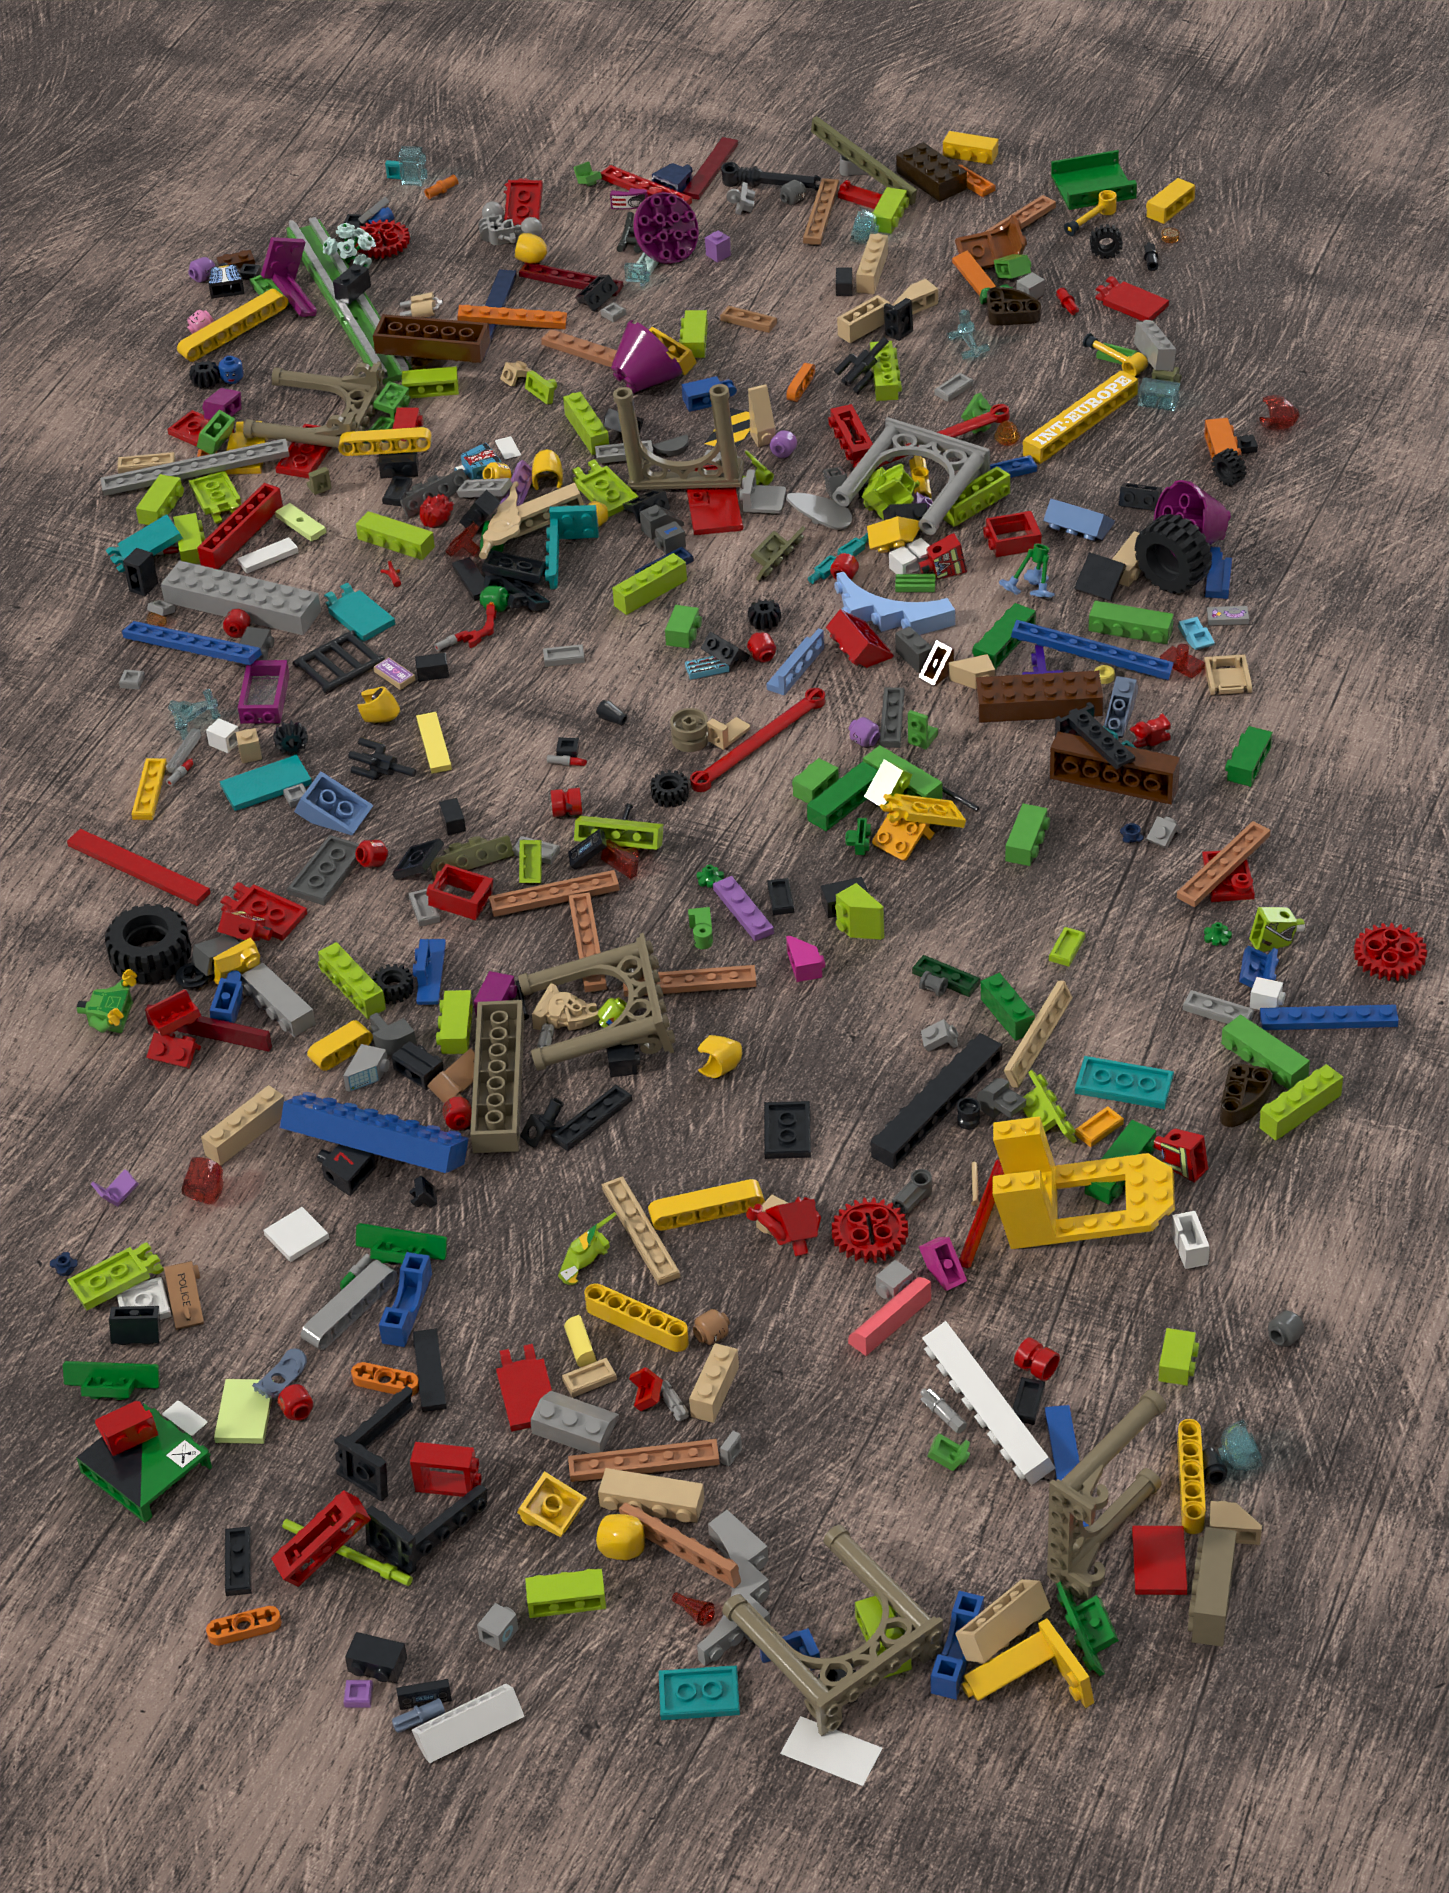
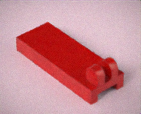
(858, 195)

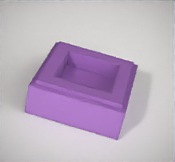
(358, 1694)

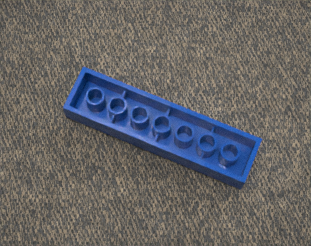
(374, 1132)

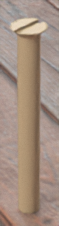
(975, 1202)

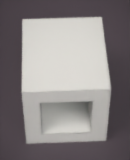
(222, 735)
(1266, 994)

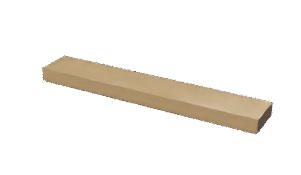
(1038, 1034)
(641, 1231)

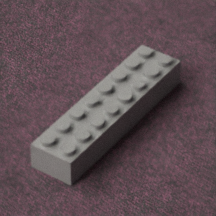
(222, 591)

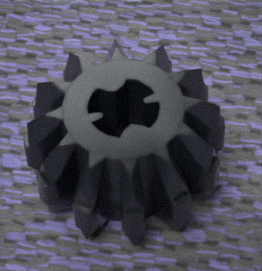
(204, 374)
(764, 614)
(290, 737)

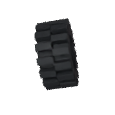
(1106, 250)
(1229, 467)
(669, 780)
(394, 974)

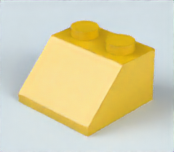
(892, 533)

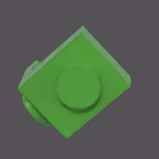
(585, 174)
(948, 1452)

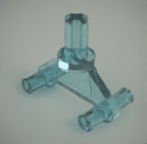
(965, 331)
(186, 711)

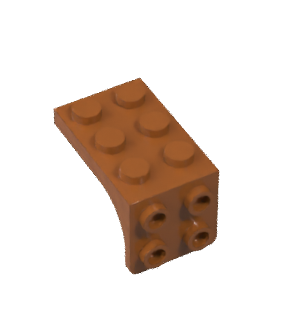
(994, 244)

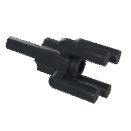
(861, 365)
(378, 761)

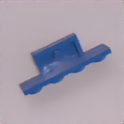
(429, 970)

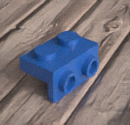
(1258, 964)

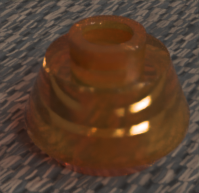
(1007, 433)

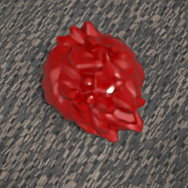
(435, 511)

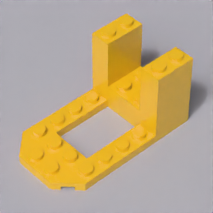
(1030, 1184)

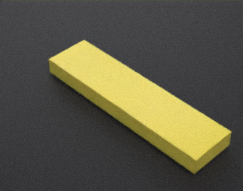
(433, 742)

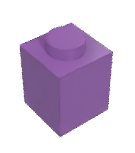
(717, 246)

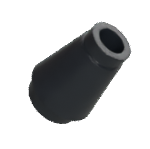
(611, 713)
(1213, 1467)

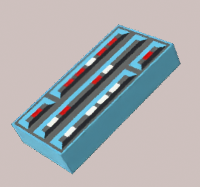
(705, 667)

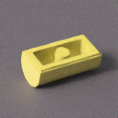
(579, 1341)

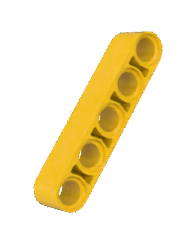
(376, 445)
(705, 1204)
(636, 1317)
(1191, 1476)

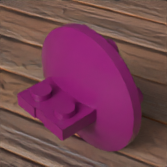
(666, 228)

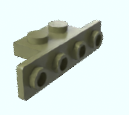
(772, 549)
(473, 853)

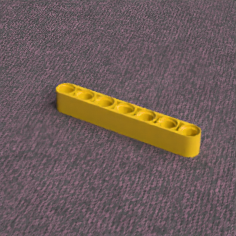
(232, 325)

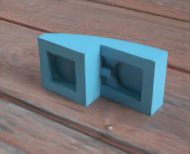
(1195, 633)

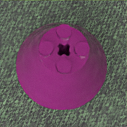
(643, 359)
(1199, 507)

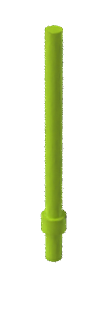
(386, 1570)

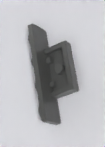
(436, 485)

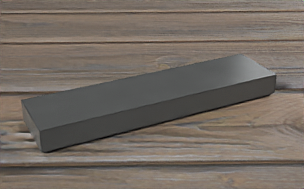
(892, 717)

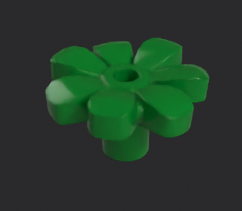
(709, 876)
(1217, 933)

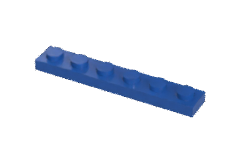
(1328, 1017)

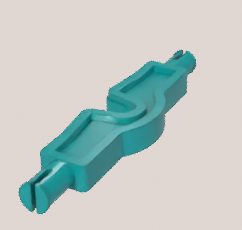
(853, 548)

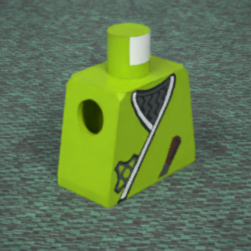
(1274, 928)

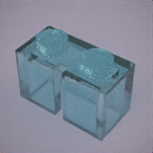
(412, 165)
(1152, 389)

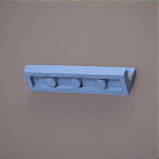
(797, 663)

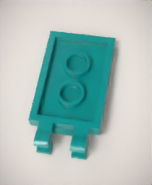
(151, 538)
(358, 613)

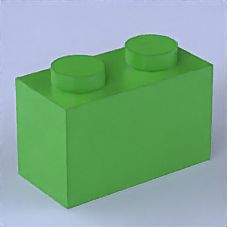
(1012, 266)
(215, 432)
(682, 626)
(814, 780)

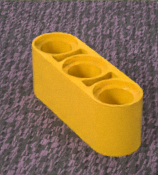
(339, 1045)

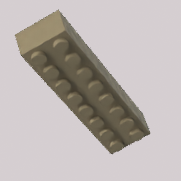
(497, 1077)

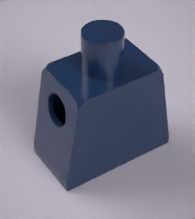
(673, 176)

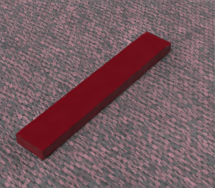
(710, 168)
(560, 276)
(226, 1032)

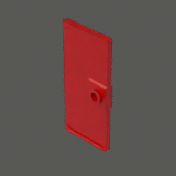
(714, 509)

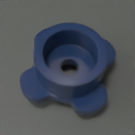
(1131, 833)
(64, 1264)

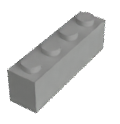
(1154, 345)
(278, 1000)

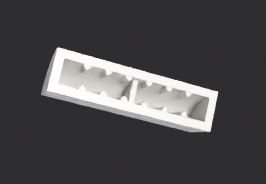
(468, 1723)

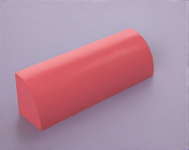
(891, 1316)

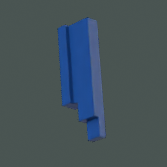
(1219, 575)

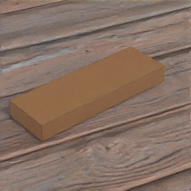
(748, 319)

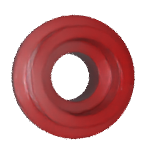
(1242, 882)

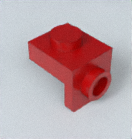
(648, 1390)

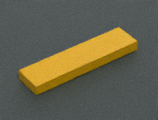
(149, 789)

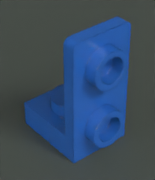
(800, 1641)

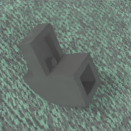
(391, 1036)
(999, 1098)

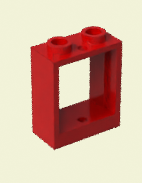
(1009, 524)
(463, 879)
(444, 1457)

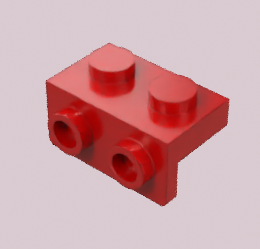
(173, 1013)
(172, 1050)

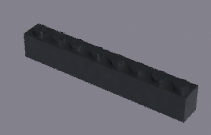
(936, 1100)

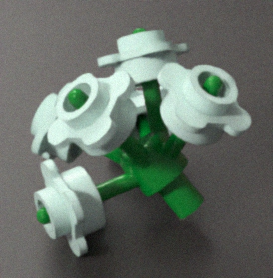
(348, 248)

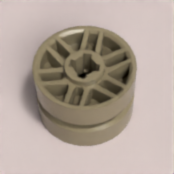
(689, 730)

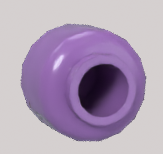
(200, 269)
(783, 444)
(864, 732)

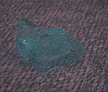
(637, 273)

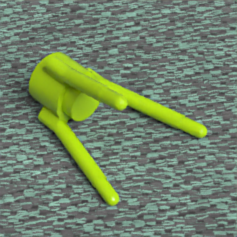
(763, 475)

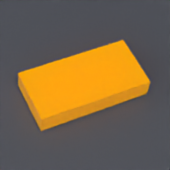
(1099, 1126)

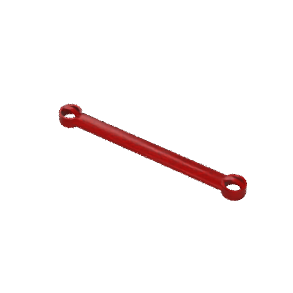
(965, 427)
(757, 740)

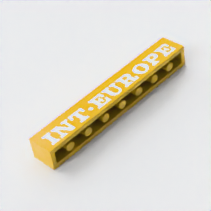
(1080, 416)

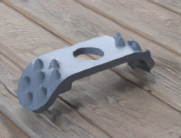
(289, 1368)

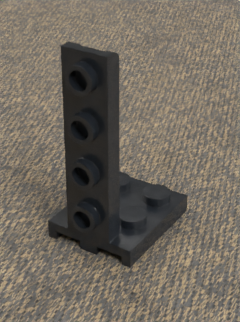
(1084, 724)
(360, 1465)
(405, 1549)

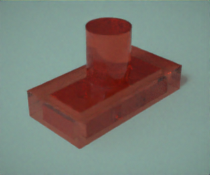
(464, 540)
(1183, 660)
(621, 859)

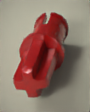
(1067, 301)

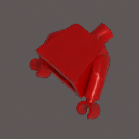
(789, 1222)

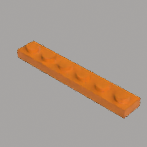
(513, 317)

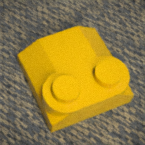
(239, 958)
(551, 1505)

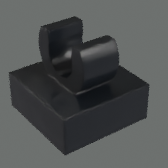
(423, 1193)

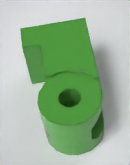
(701, 922)

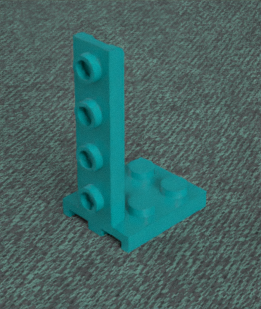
(567, 523)

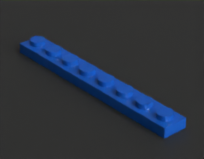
(191, 643)
(1092, 649)

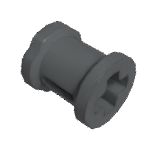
(933, 983)

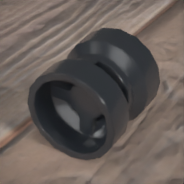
(968, 1113)

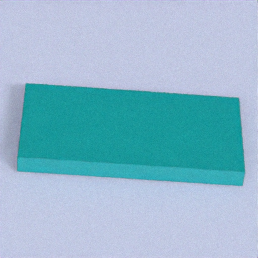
(264, 782)
(1124, 1082)

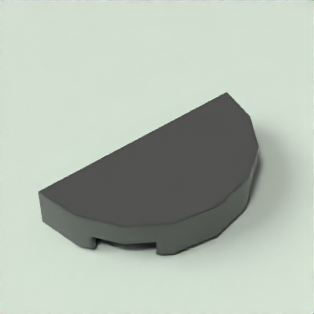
(672, 447)

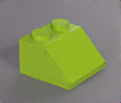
(859, 914)

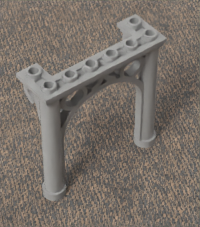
(931, 444)

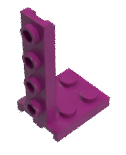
(282, 267)

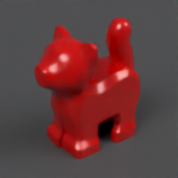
(1151, 732)

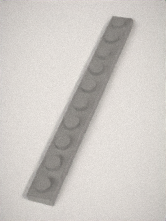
(196, 466)

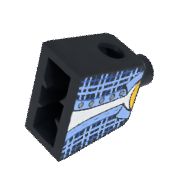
(225, 281)

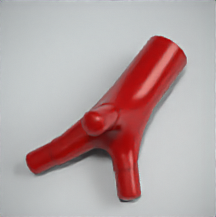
(393, 574)

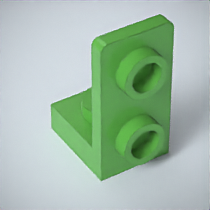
(919, 731)

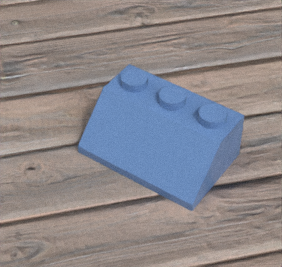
(1077, 520)

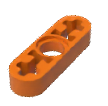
(800, 382)
(377, 1372)
(250, 1616)

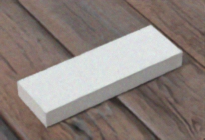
(267, 555)

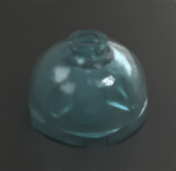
(864, 226)
(1240, 1447)

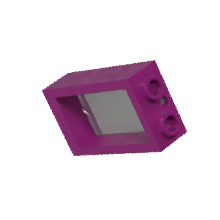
(263, 692)

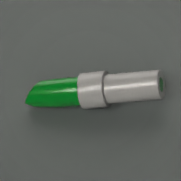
(355, 1270)

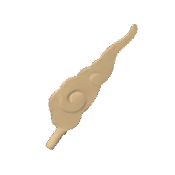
(504, 523)

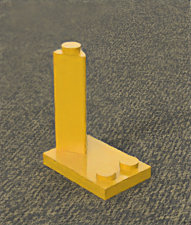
(1025, 1657)

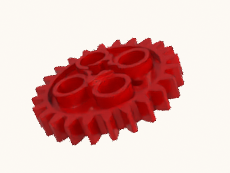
(391, 234)
(1390, 951)
(852, 1233)

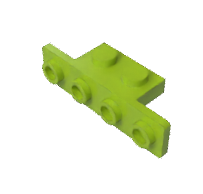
(1042, 1103)

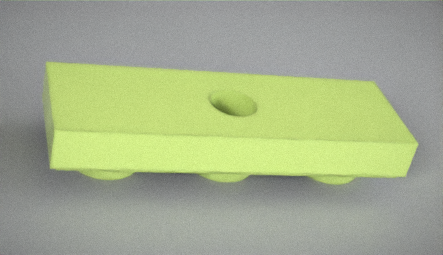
(300, 522)

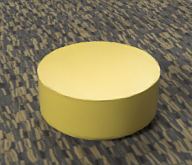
(1107, 674)

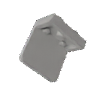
(759, 497)

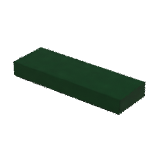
(957, 979)

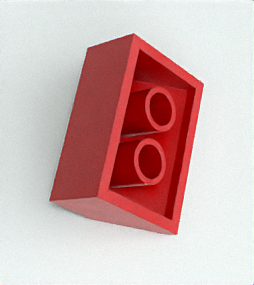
(858, 640)

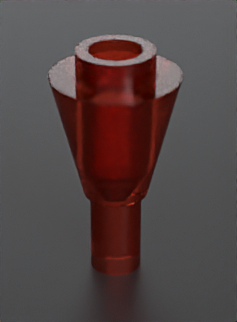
(699, 1610)

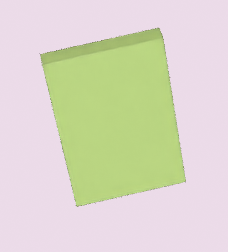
(242, 1413)

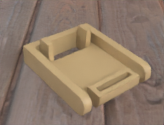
(1228, 679)

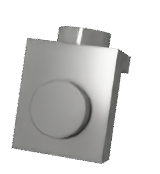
(1163, 831)
(938, 1035)

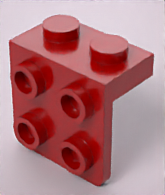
(126, 1427)

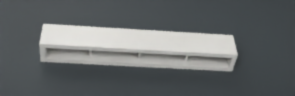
(988, 1403)

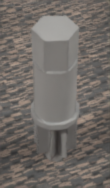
(943, 1410)

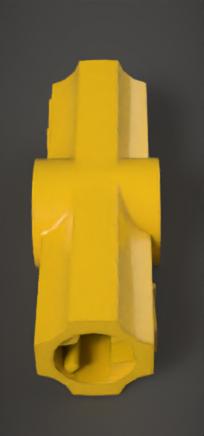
(920, 473)

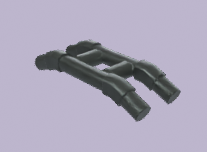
(625, 239)

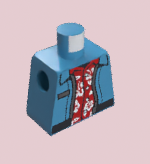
(476, 460)

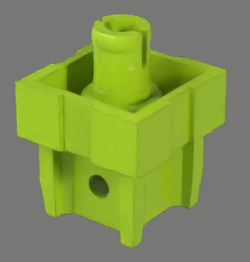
(888, 488)

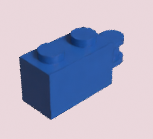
(697, 395)
(228, 998)

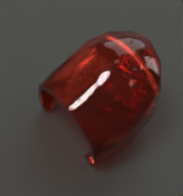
(1281, 411)
(203, 1181)

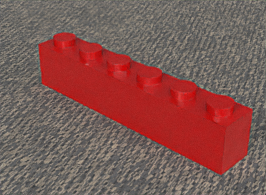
(240, 526)

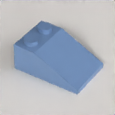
(332, 805)

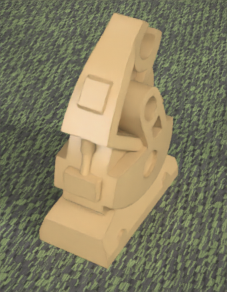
(563, 1010)

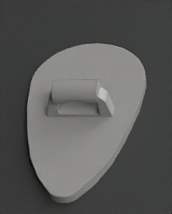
(821, 510)

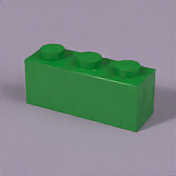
(1249, 756)
(1006, 1006)

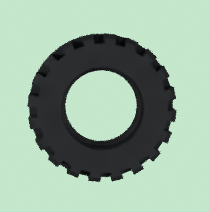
(1188, 545)
(146, 925)

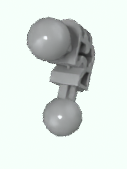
(497, 232)

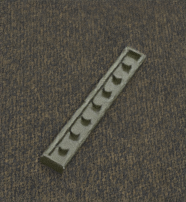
(861, 158)

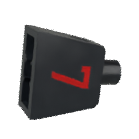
(346, 1167)

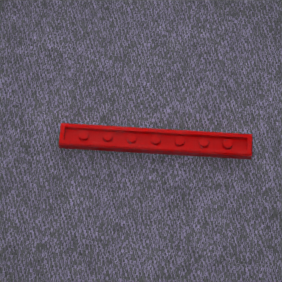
(138, 867)

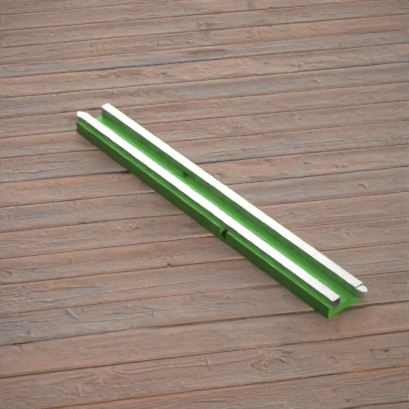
(360, 316)

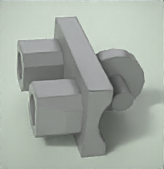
(743, 199)

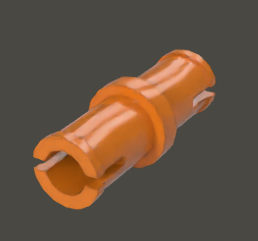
(441, 186)

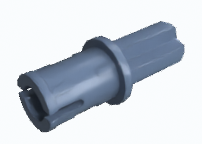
(418, 1715)

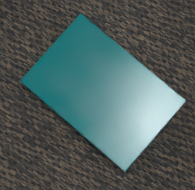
(699, 1692)

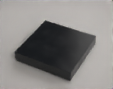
(1100, 577)
(418, 859)

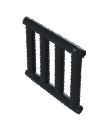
(334, 644)

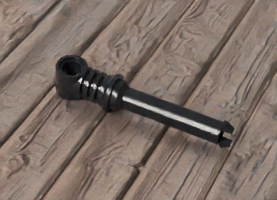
(754, 176)

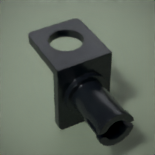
(543, 1122)

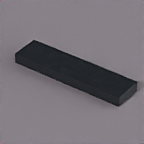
(591, 1117)
(429, 1370)

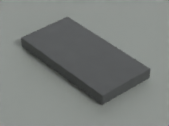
(325, 871)

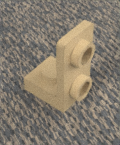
(724, 735)

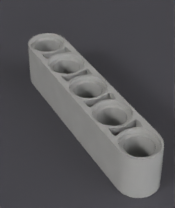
(348, 1305)

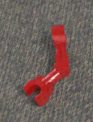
(474, 637)

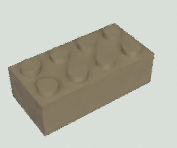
(1212, 1586)

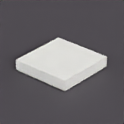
(296, 1234)
(147, 1294)

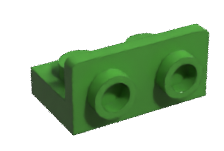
(391, 398)
(977, 407)

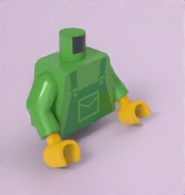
(110, 1006)

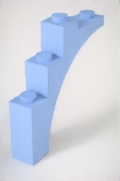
(890, 614)

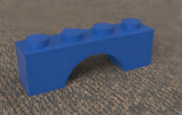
(413, 1283)
(951, 1664)

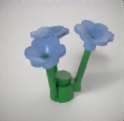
(1037, 576)

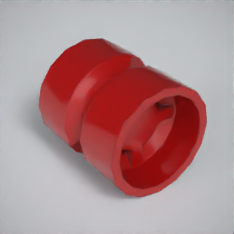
(566, 802)
(1039, 1360)

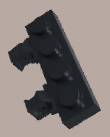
(520, 592)

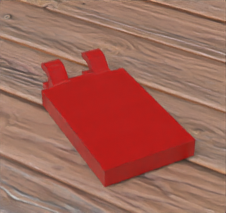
(1131, 300)
(278, 912)
(522, 1386)

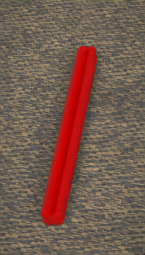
(980, 1219)

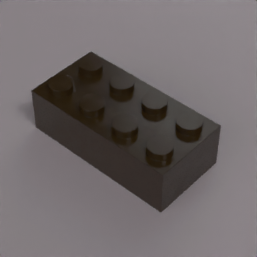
(931, 171)

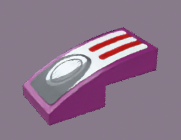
(627, 200)

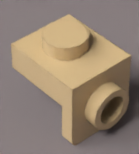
(512, 371)

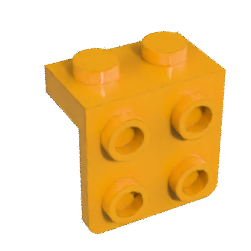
(900, 836)

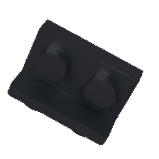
(597, 292)
(898, 319)
(1139, 496)
(647, 500)
(723, 649)

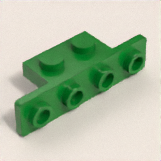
(392, 1244)
(110, 1379)
(1091, 1626)

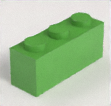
(1027, 835)

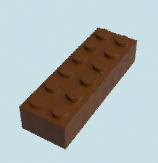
(431, 338)
(1037, 695)
(1149, 777)

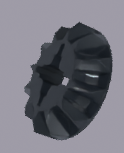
(184, 976)

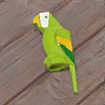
(584, 1251)

